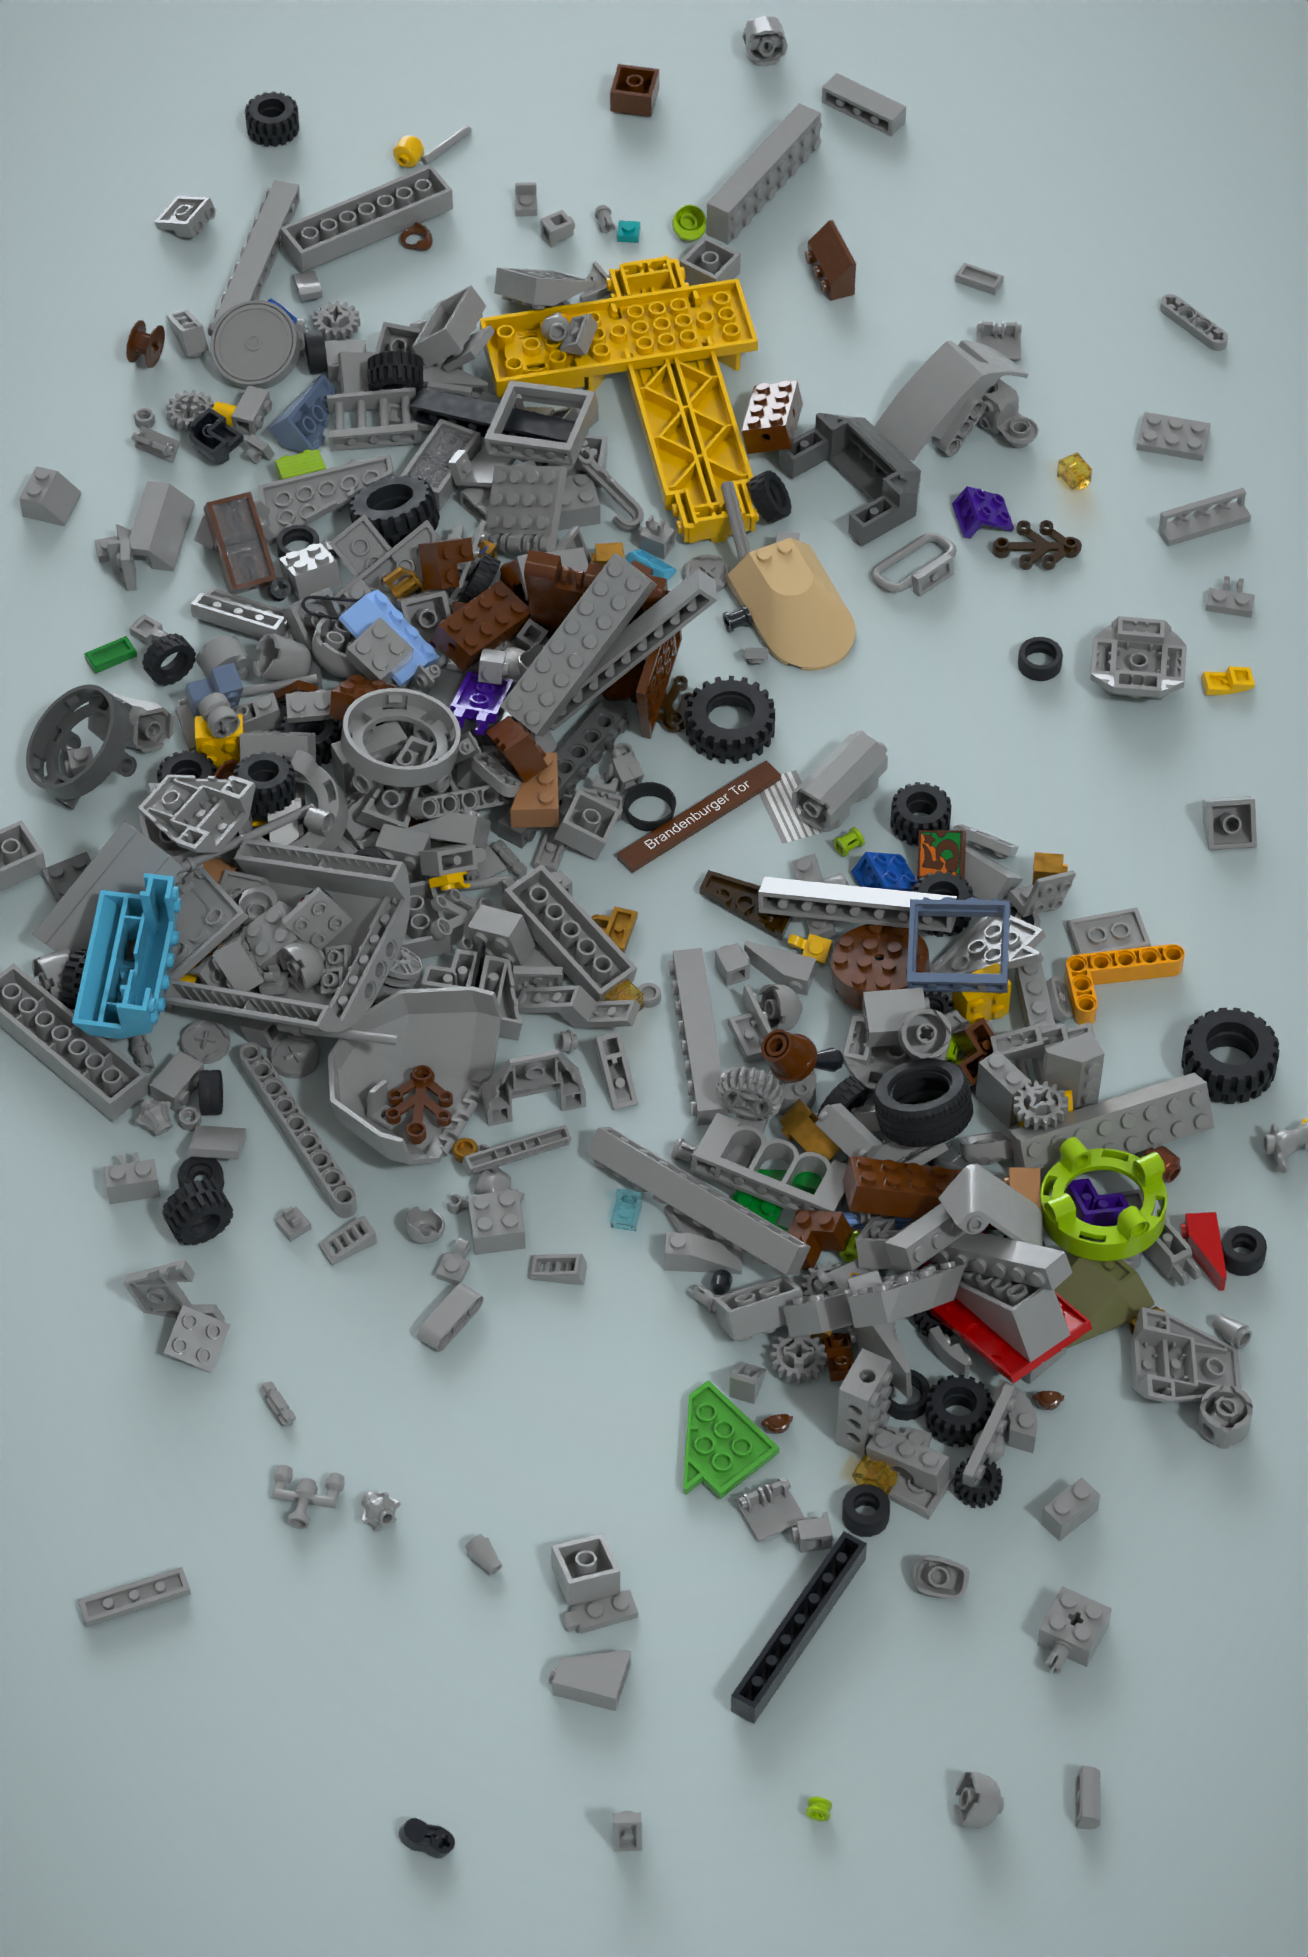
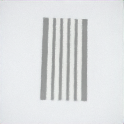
(782, 813)

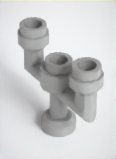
(305, 1494)

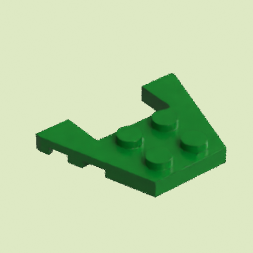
(804, 1181)

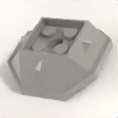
(1138, 658)
(871, 1063)

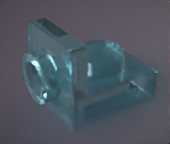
(626, 1209)

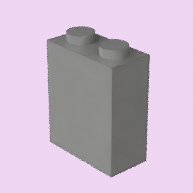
(886, 1011)
(998, 1086)

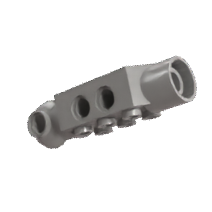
(1003, 416)

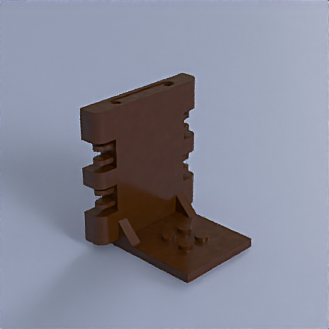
(557, 589)

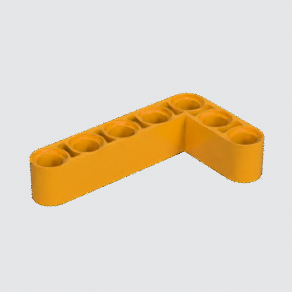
(1116, 966)

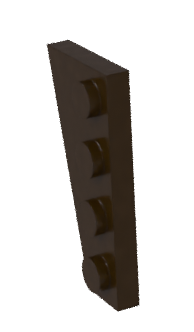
(742, 900)

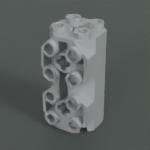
(841, 781)

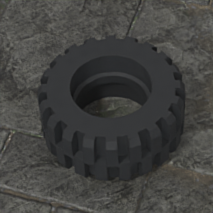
(396, 506)
(1234, 1030)

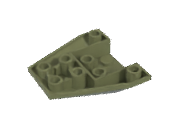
(1104, 1293)

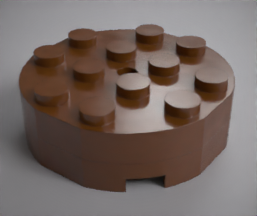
(873, 960)

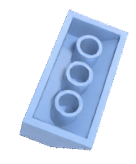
(375, 605)

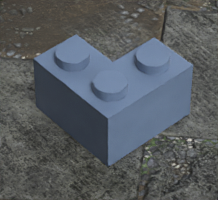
(221, 680)

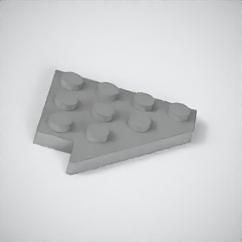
(983, 947)

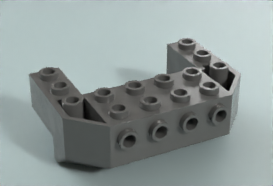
(868, 462)

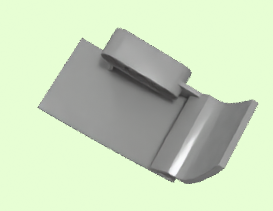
(944, 398)

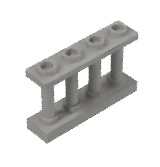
(372, 436)

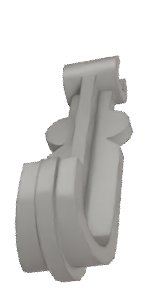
(603, 479)

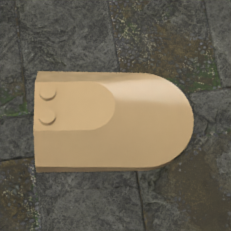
(794, 605)

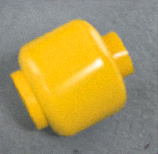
(408, 151)

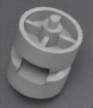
(218, 714)

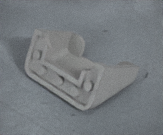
(982, 1198)

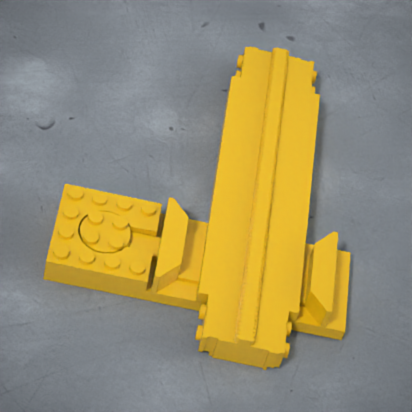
(670, 349)

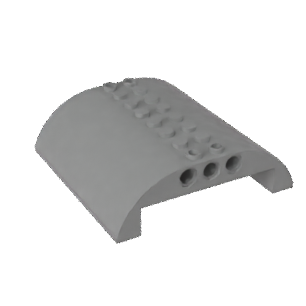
(365, 887)

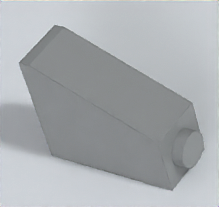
(592, 1678)

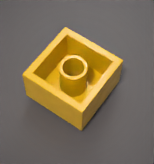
(218, 749)
(980, 1004)

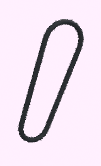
(324, 598)
(482, 947)

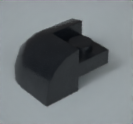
(213, 436)

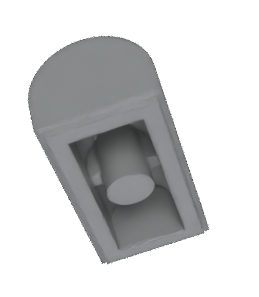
(1087, 1798)

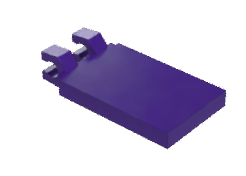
(479, 701)

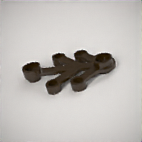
(1065, 546)
(670, 714)

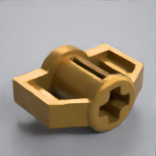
(406, 586)

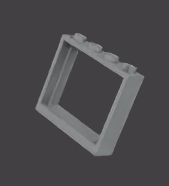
(539, 449)

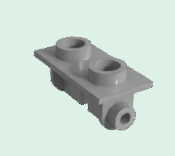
(156, 443)
(424, 678)
(467, 747)

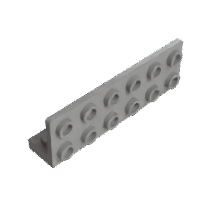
(481, 469)

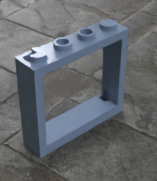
(958, 981)

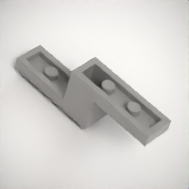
(577, 1006)

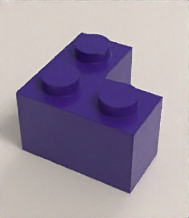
(1095, 1208)

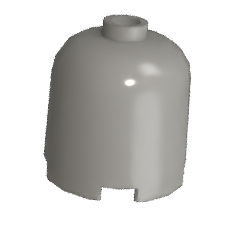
(281, 658)

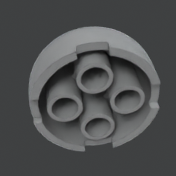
(330, 647)

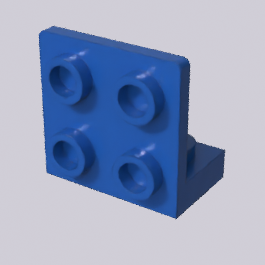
(884, 872)

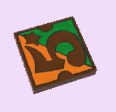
(941, 852)

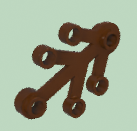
(420, 1079)

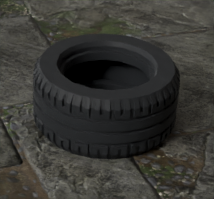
(927, 1122)

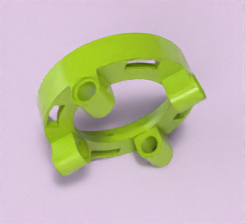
(1134, 1228)

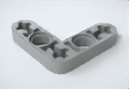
(495, 771)

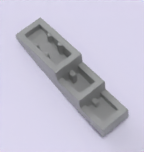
(1032, 1041)

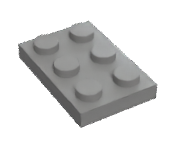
(1173, 436)

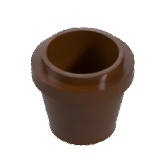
(789, 1055)

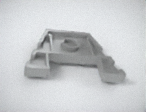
(159, 1293)

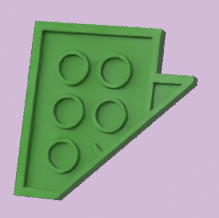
(721, 1443)

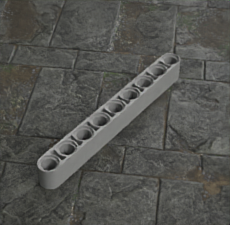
(266, 1082)

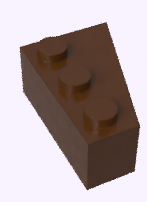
(518, 748)

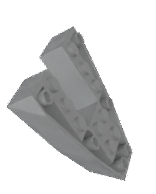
(888, 1302)

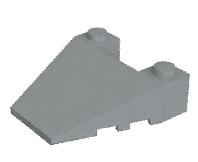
(532, 1076)
(880, 1338)

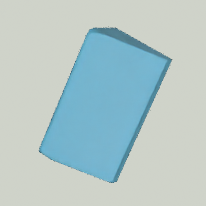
(659, 567)

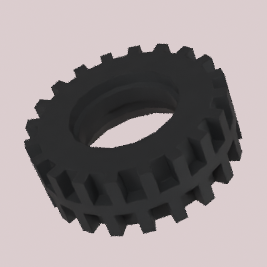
(734, 742)

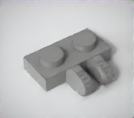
(1230, 601)

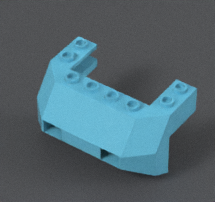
(123, 995)

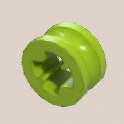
(818, 1809)

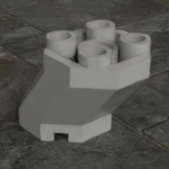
(148, 725)

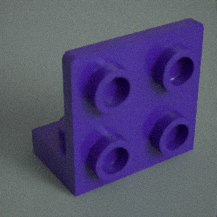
(980, 507)

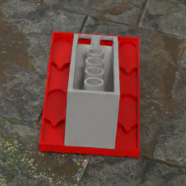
(1027, 1319)

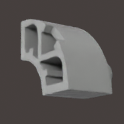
(1022, 1422)

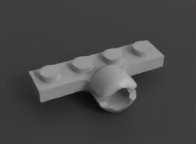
(808, 870)
(989, 1441)

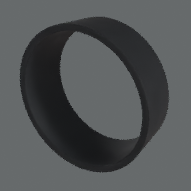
(649, 789)

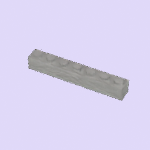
(516, 1150)

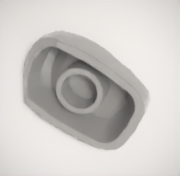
(986, 1148)
(940, 1577)

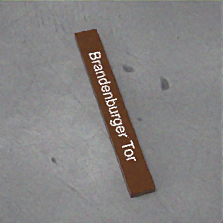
(698, 816)

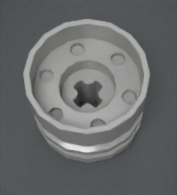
(402, 975)

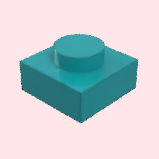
(628, 231)

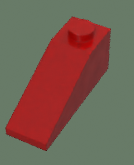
(1203, 1237)

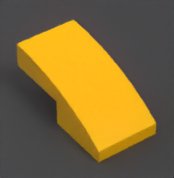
(1229, 682)

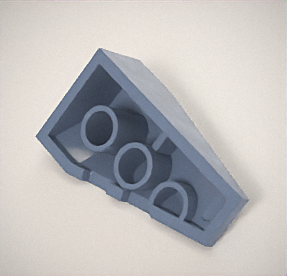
(306, 418)

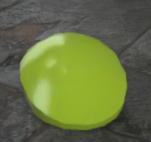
(689, 223)

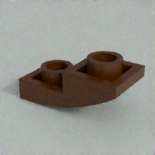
(838, 1355)

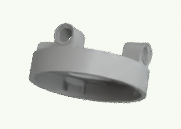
(431, 723)
(324, 823)

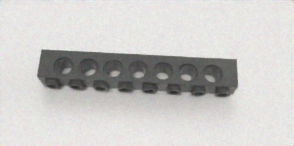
(575, 760)

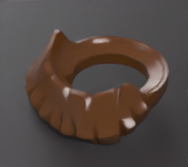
(424, 244)

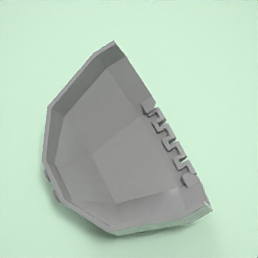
(440, 1028)

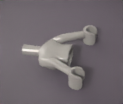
(488, 1183)

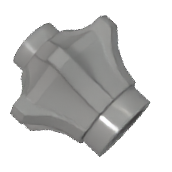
(155, 1116)
(379, 1509)

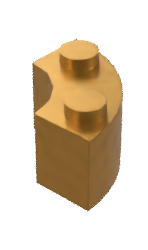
(800, 1125)

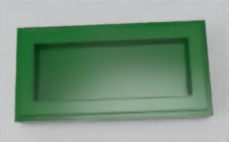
(110, 654)

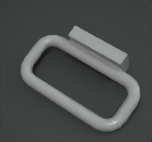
(926, 577)

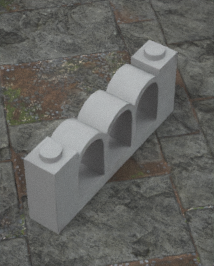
(727, 1133)

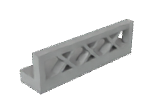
(1203, 520)

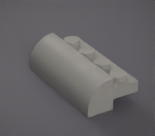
(239, 613)

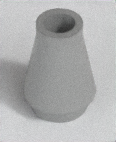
(1233, 1331)
(482, 1552)

